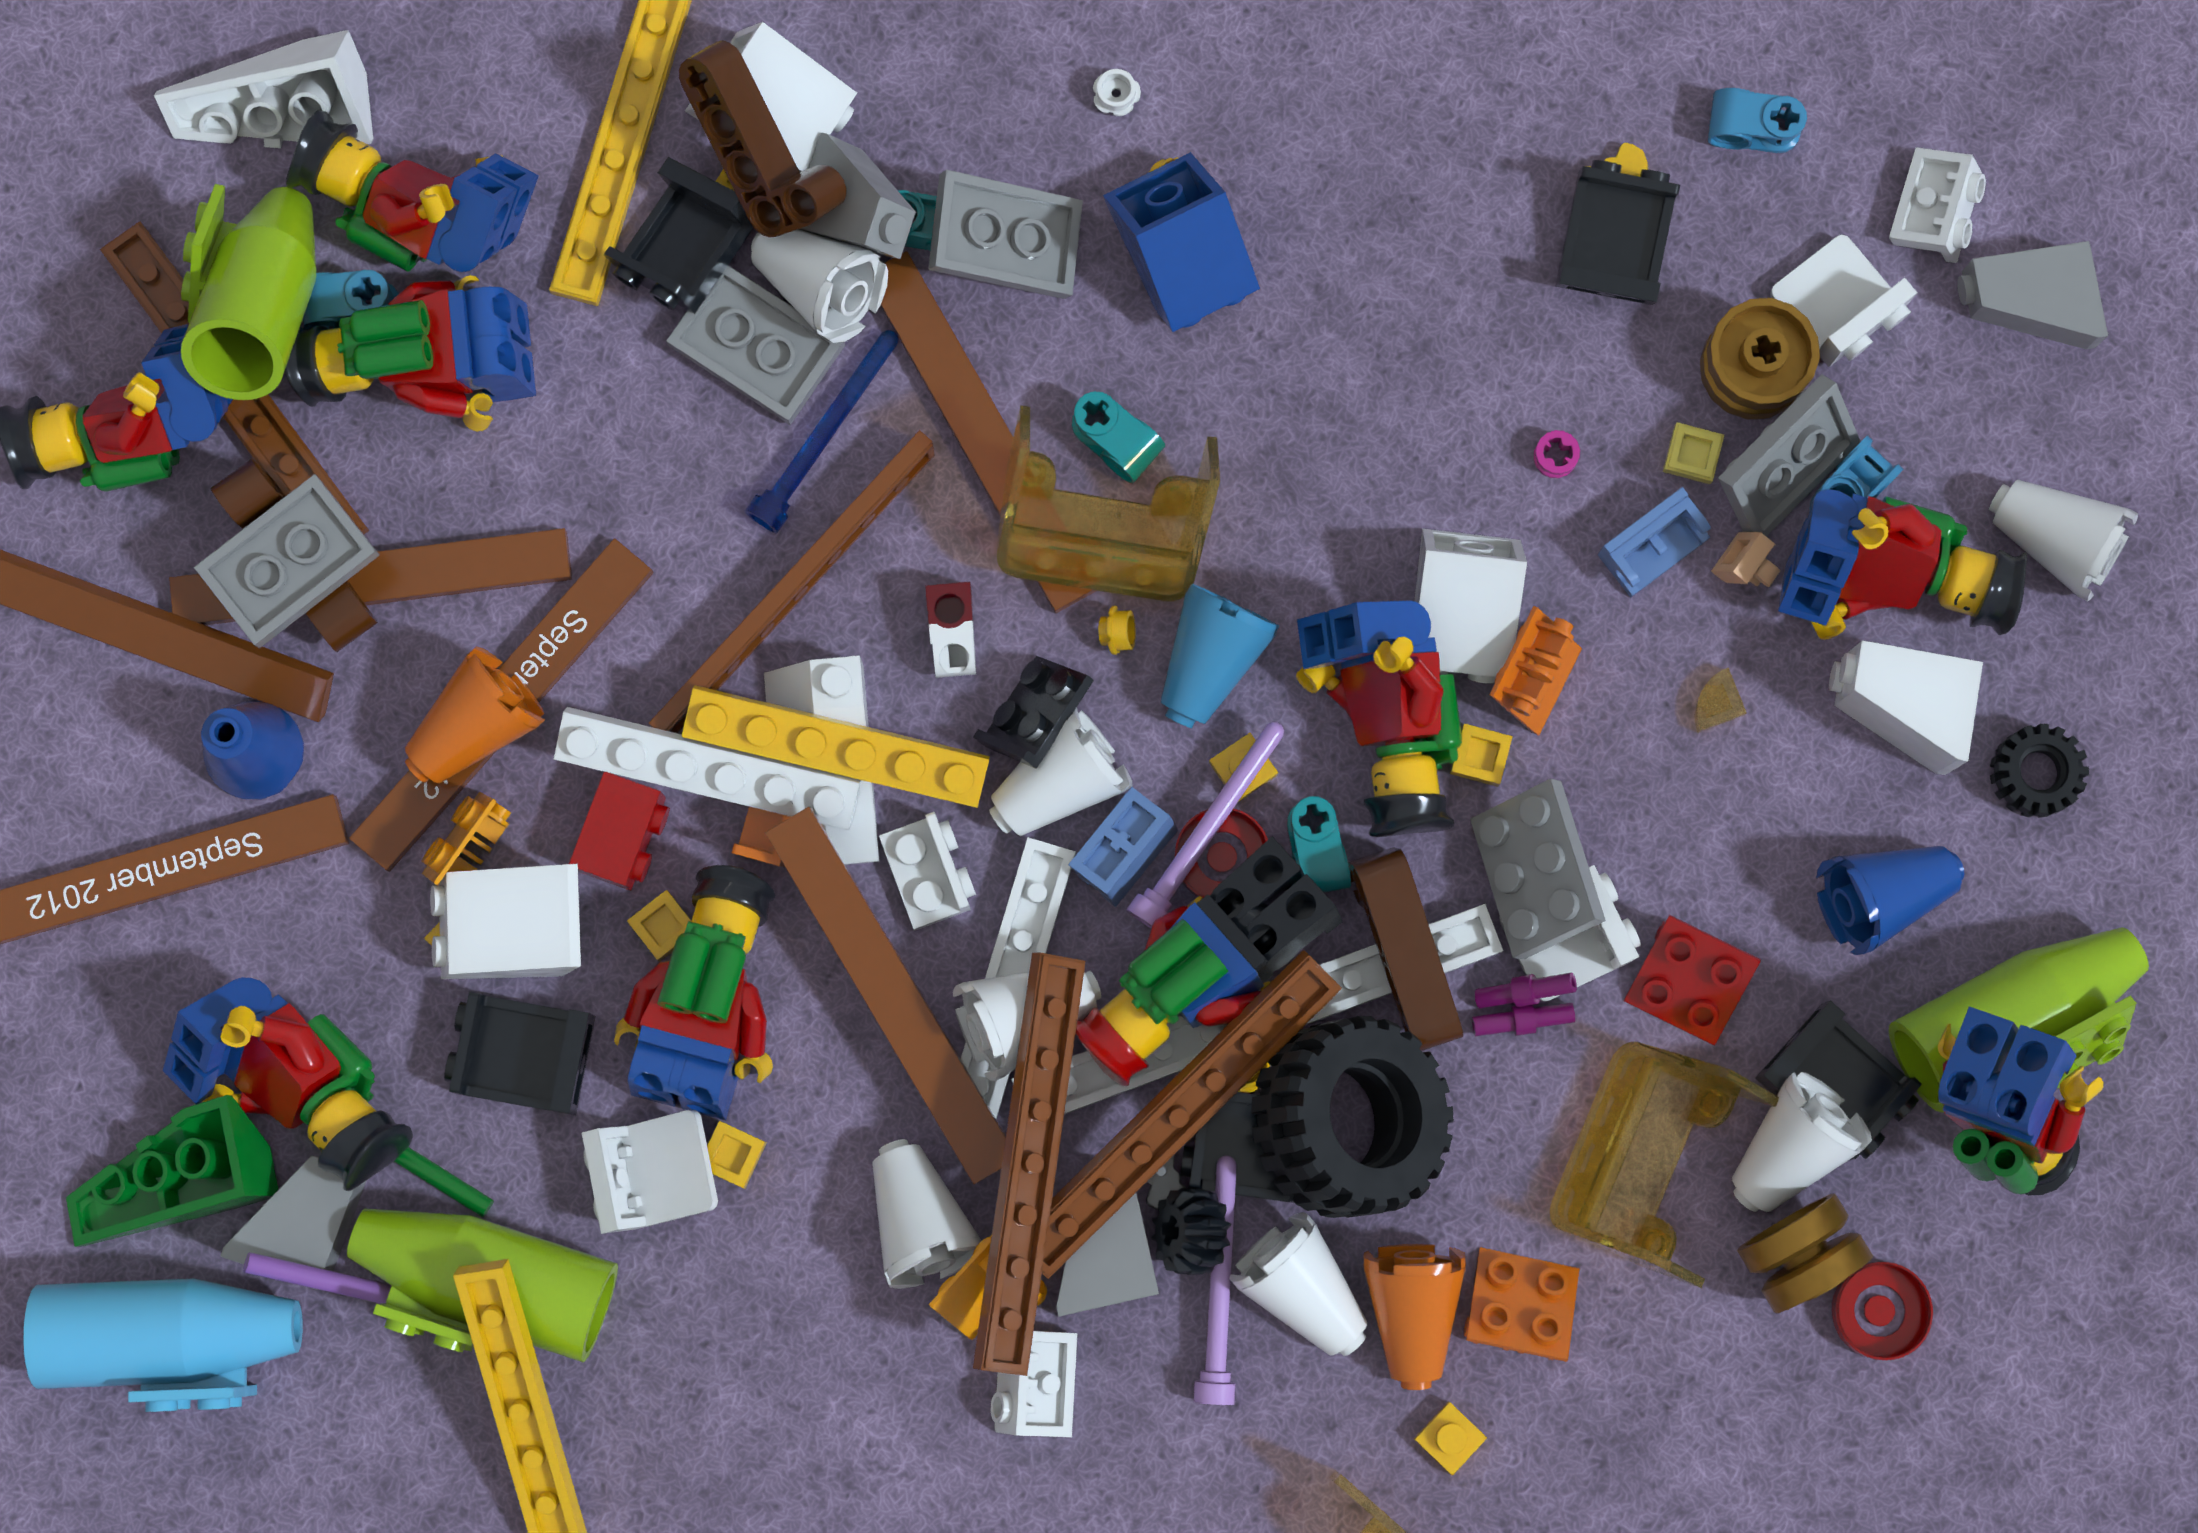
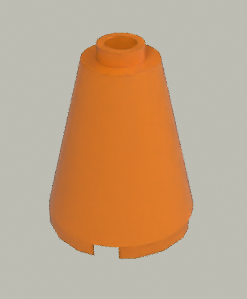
(472, 719)
(1415, 1308)

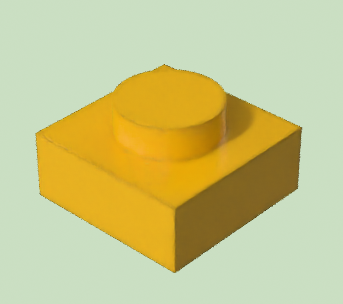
(1481, 755)
(1230, 758)
(660, 924)
(734, 1154)
(1450, 1438)

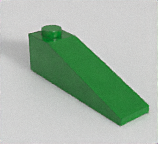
(188, 1170)

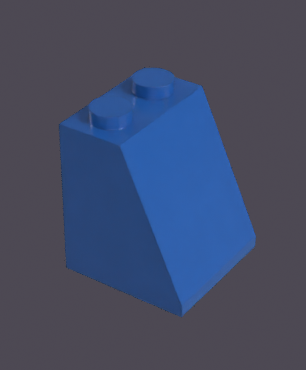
(1183, 241)

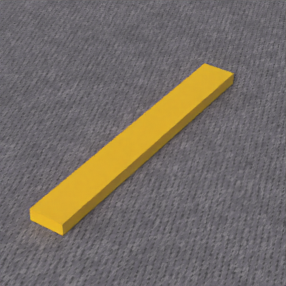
(619, 149)

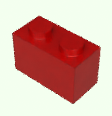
(619, 831)

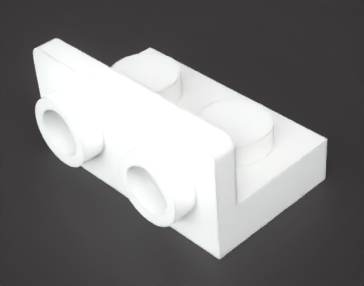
(1938, 202)
(926, 871)
(1045, 1397)

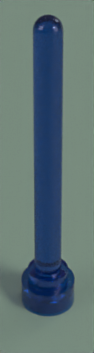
(771, 506)

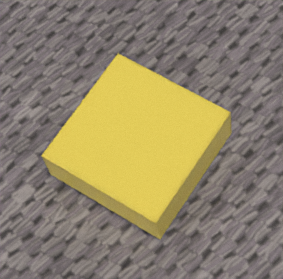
(1693, 453)

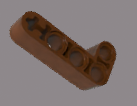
(751, 146)
(248, 495)
(1406, 946)

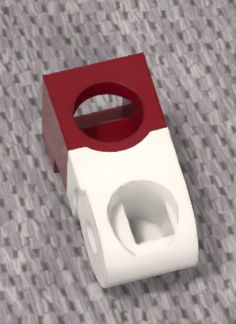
(951, 628)

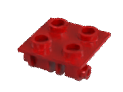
(1692, 979)

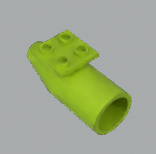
(247, 292)
(2052, 988)
(419, 1252)

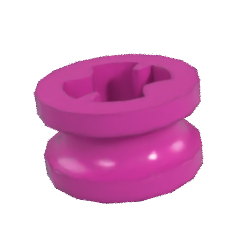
(1566, 443)

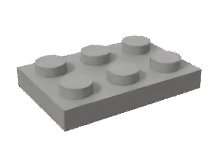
(1005, 234)
(756, 345)
(1790, 457)
(286, 561)
(1537, 869)

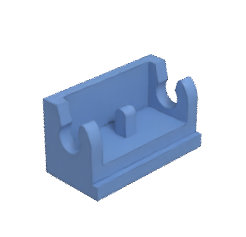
(1655, 542)
(1124, 846)

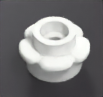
(1121, 81)

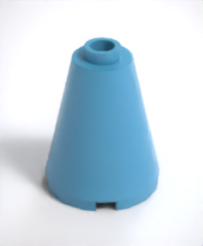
(1211, 654)

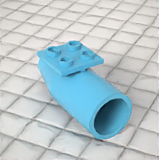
(166, 1335)

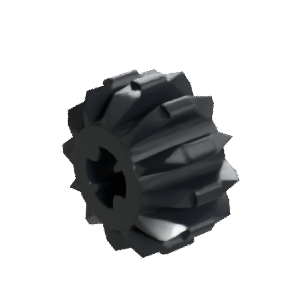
(1191, 1231)

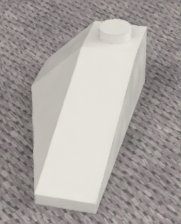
(273, 94)
(835, 691)

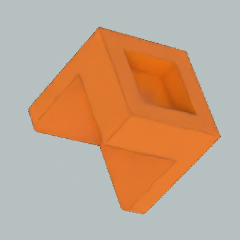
(754, 841)

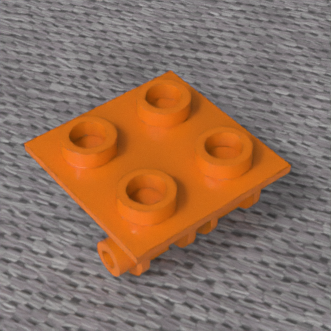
(1536, 669)
(1522, 1304)

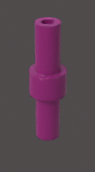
(1525, 990)
(1523, 1019)

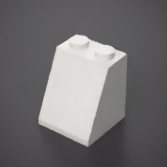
(796, 90)
(1472, 599)
(1911, 700)
(507, 922)

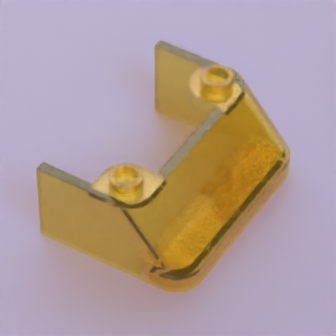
(1100, 539)
(1634, 1147)

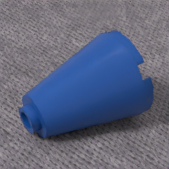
(251, 749)
(1884, 892)

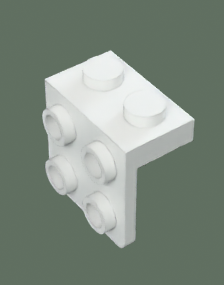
(1844, 298)
(1593, 950)
(649, 1172)

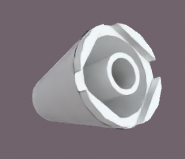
(823, 279)
(2063, 531)
(1068, 779)
(995, 1015)
(1797, 1144)
(918, 1218)
(1303, 1286)

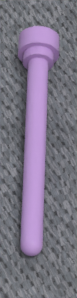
(1156, 902)
(1214, 1381)

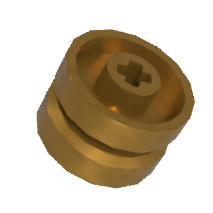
(1784, 361)
(1809, 1261)

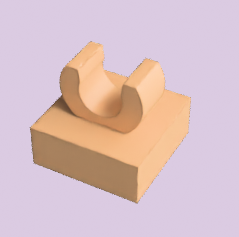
(1746, 560)

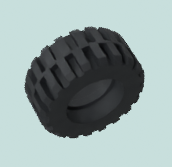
(1406, 1107)

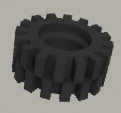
(2063, 754)

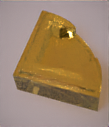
(1718, 702)

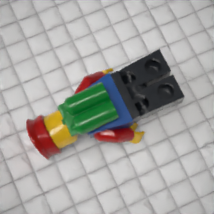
(1209, 959)

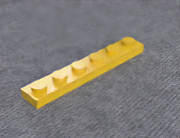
(835, 746)
(518, 1397)

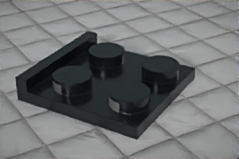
(1035, 711)

